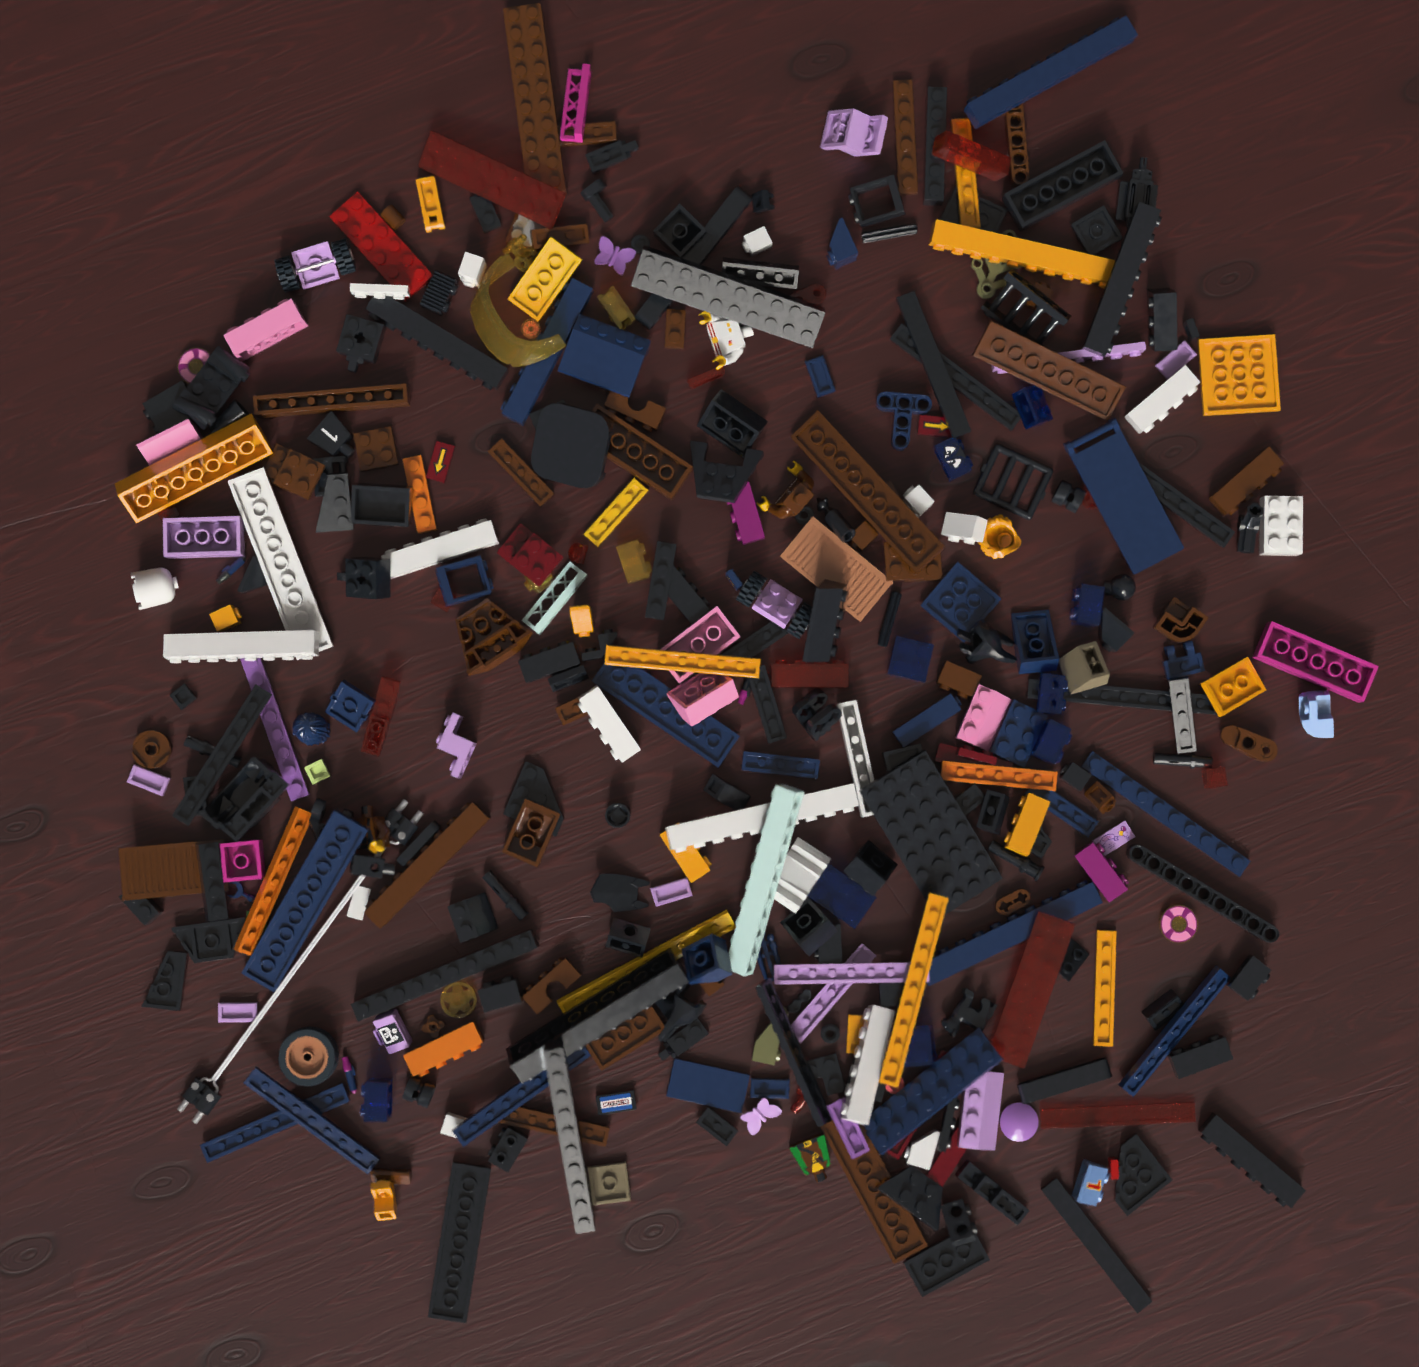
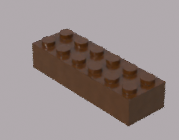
(645, 457)

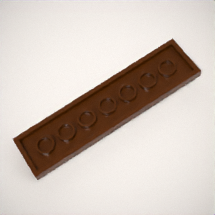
(1048, 370)
(891, 1221)

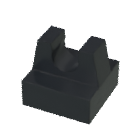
(761, 201)

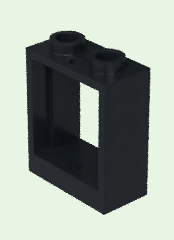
(854, 200)

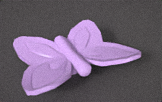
(754, 1117)

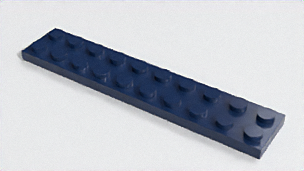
(305, 900)

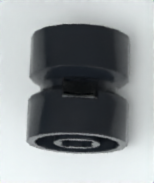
(1062, 493)
(617, 815)
(424, 1096)

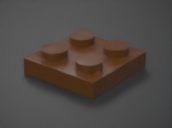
(376, 449)

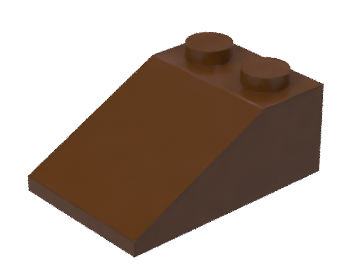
(531, 833)

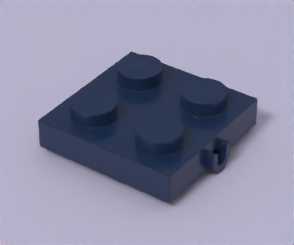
(350, 706)

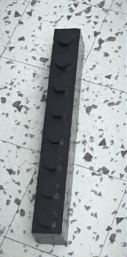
(1121, 279)
(437, 340)

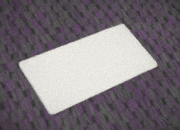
(358, 903)

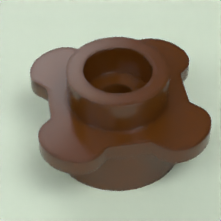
(428, 1026)

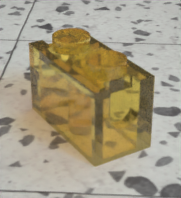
(616, 308)
(633, 561)

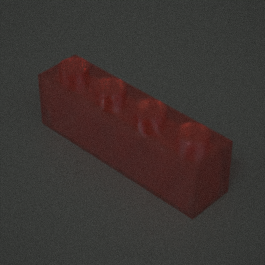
(971, 155)
(809, 675)

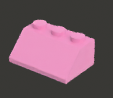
(169, 441)
(702, 696)
(983, 717)

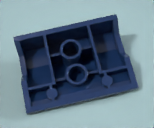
(604, 355)

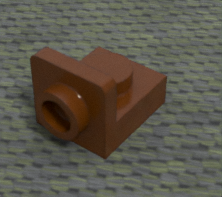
(1100, 797)

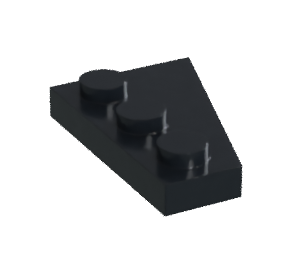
(336, 504)

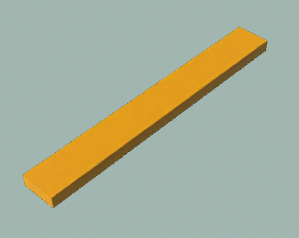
(682, 661)

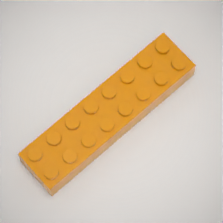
(193, 468)

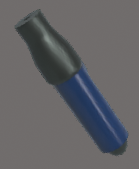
(229, 570)

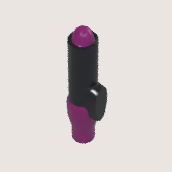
(744, 692)

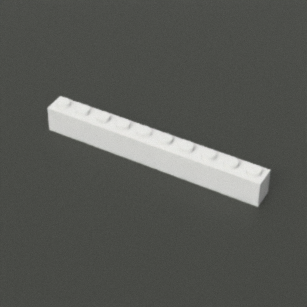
(753, 818)

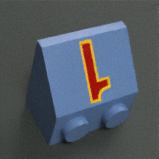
(1090, 1183)

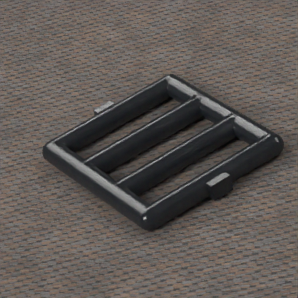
(995, 498)

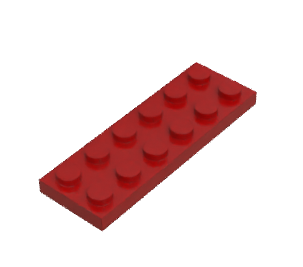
(380, 244)

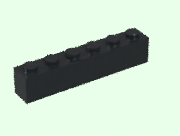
(934, 166)
(1252, 1160)

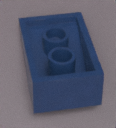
(1034, 642)

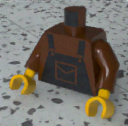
(377, 835)

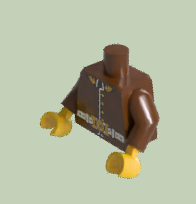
(793, 498)

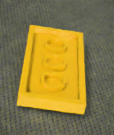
(545, 279)

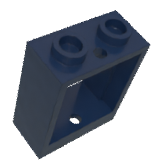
(445, 587)

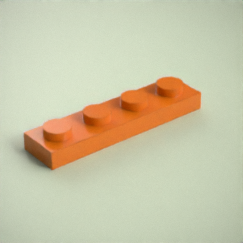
(421, 498)

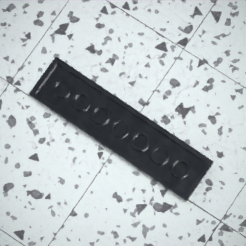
(459, 1242)

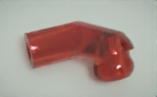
(799, 1104)

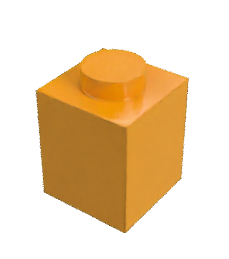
(226, 618)

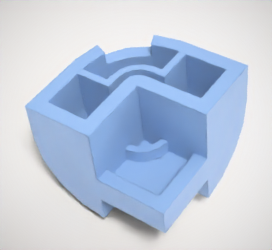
(1316, 714)

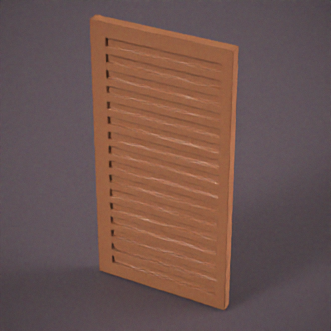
(822, 556)

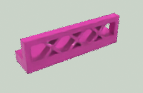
(582, 103)

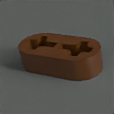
(1014, 906)

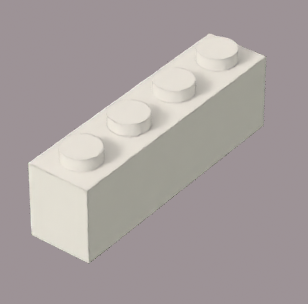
(1162, 399)
(608, 723)

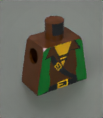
(812, 1156)

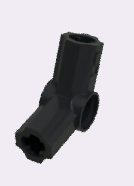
(1248, 526)

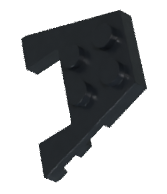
(720, 480)

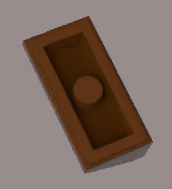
(397, 1176)

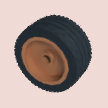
(323, 1054)

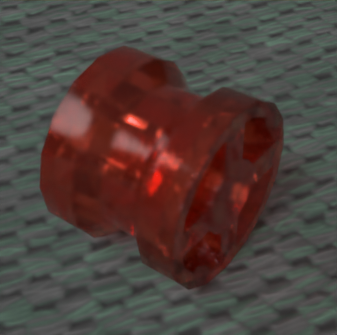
(1086, 502)

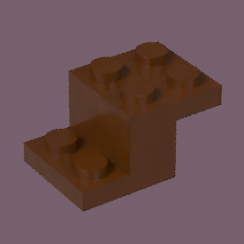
(293, 471)
(897, 569)

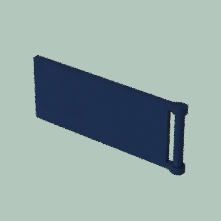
(1125, 498)

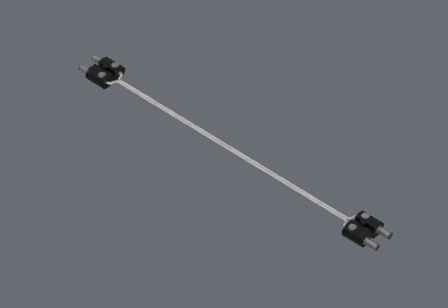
(199, 1092)

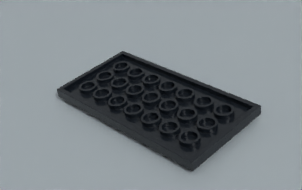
(930, 832)

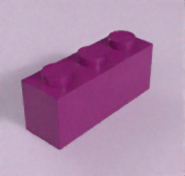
(746, 517)
(1102, 870)

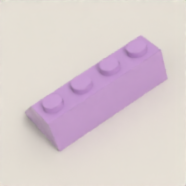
(981, 1112)

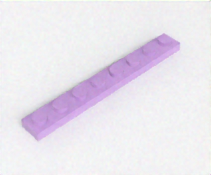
(1079, 356)
(842, 973)

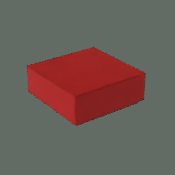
(1113, 1168)

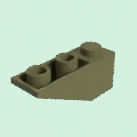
(767, 1046)

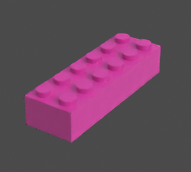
(1315, 662)

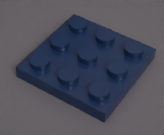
(960, 600)

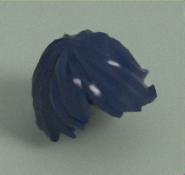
(311, 728)

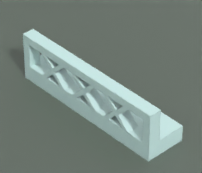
(561, 599)

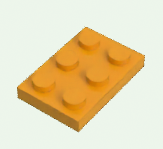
(1233, 686)

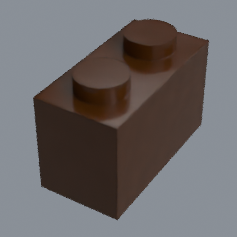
(958, 679)

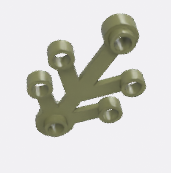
(994, 269)

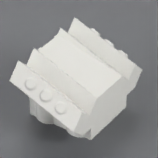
(800, 872)

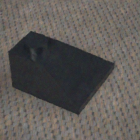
(1112, 631)

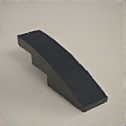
(992, 1192)

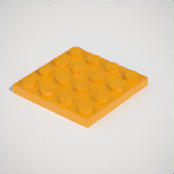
(1239, 375)

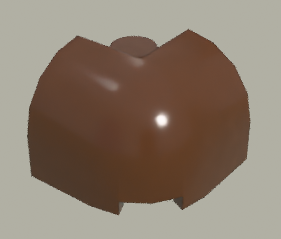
(1180, 621)

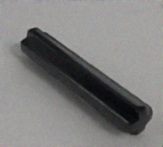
(890, 232)
(889, 619)

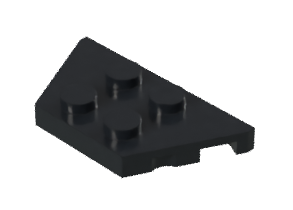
(211, 939)
(916, 1195)

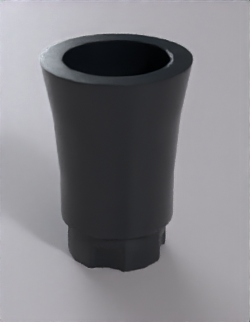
(232, 414)

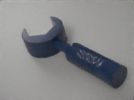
(240, 892)

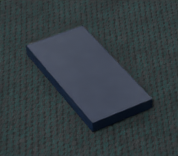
(708, 1085)

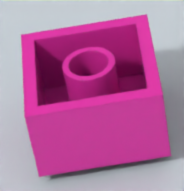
(242, 860)

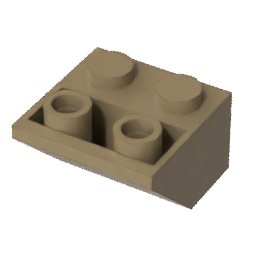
(1084, 668)

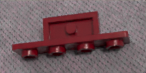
(968, 755)

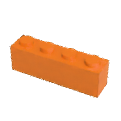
(443, 1048)

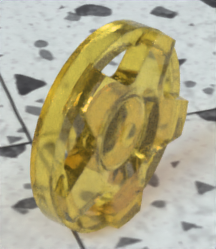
(458, 999)

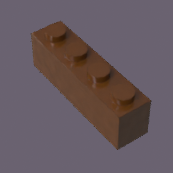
(1246, 481)

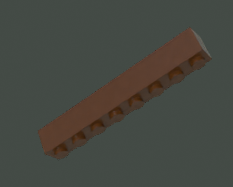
(331, 400)
(423, 868)

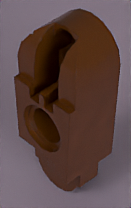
(1234, 736)

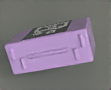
(391, 1031)

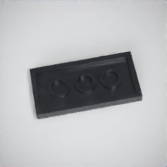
(944, 1263)

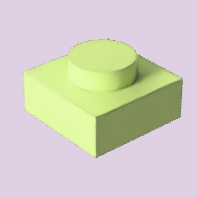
(317, 771)

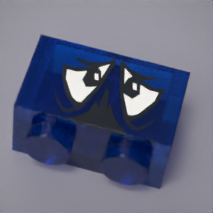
(953, 459)

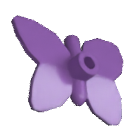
(612, 256)

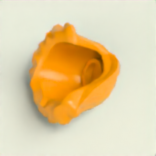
(999, 537)

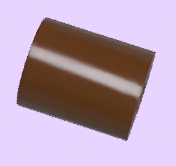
(393, 217)

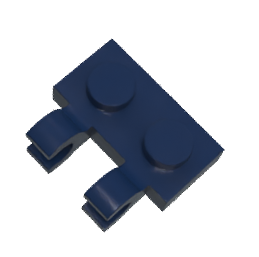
(1184, 665)

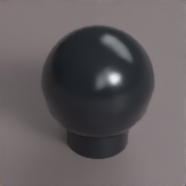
(1120, 587)

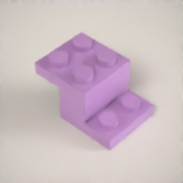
(854, 132)
(456, 745)

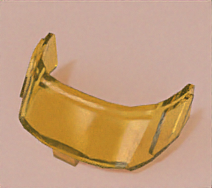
(495, 334)

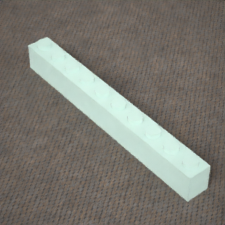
(764, 878)

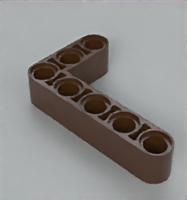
(1016, 150)

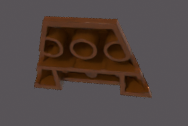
(489, 637)

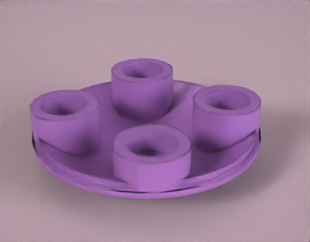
(1019, 1122)

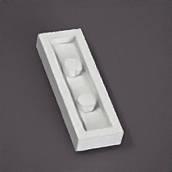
(380, 291)

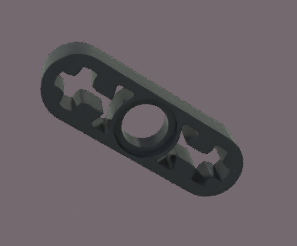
(419, 843)

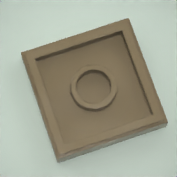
(609, 1183)

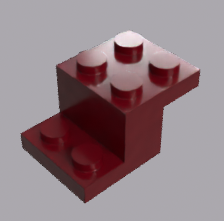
(530, 555)

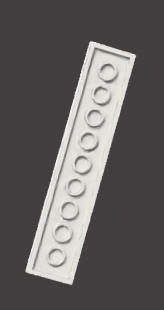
(278, 555)

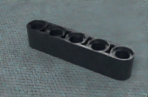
(1064, 1080)

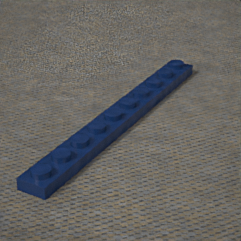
(1165, 813)

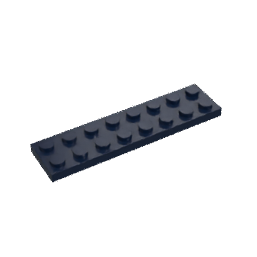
(649, 699)
(931, 1090)

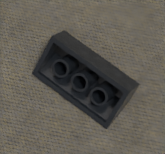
(825, 621)

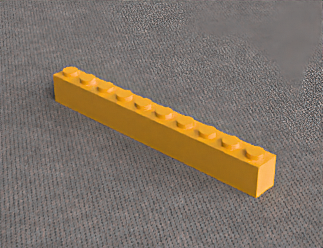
(1020, 252)

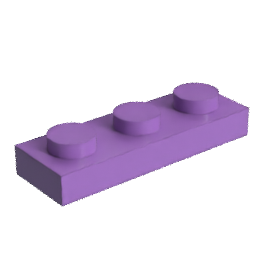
(849, 1131)

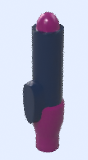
(349, 1072)

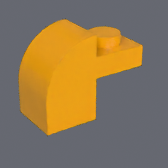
(384, 1200)

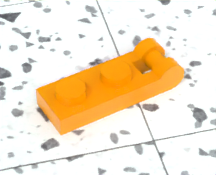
(430, 203)

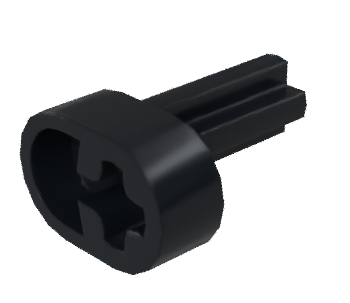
(591, 194)

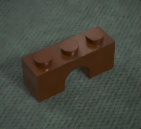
(649, 417)
(537, 995)

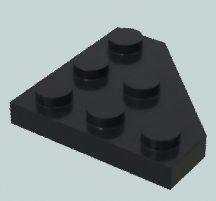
(534, 787)
(1139, 1175)

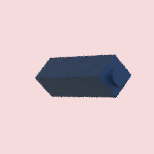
(927, 720)

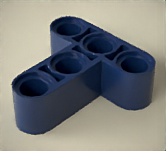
(900, 412)

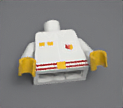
(725, 337)

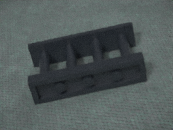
(1028, 293)

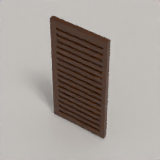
(161, 870)

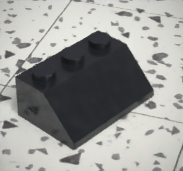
(732, 423)

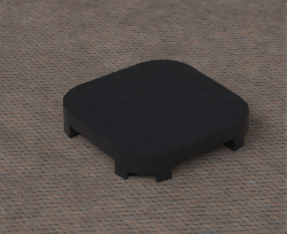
(571, 445)

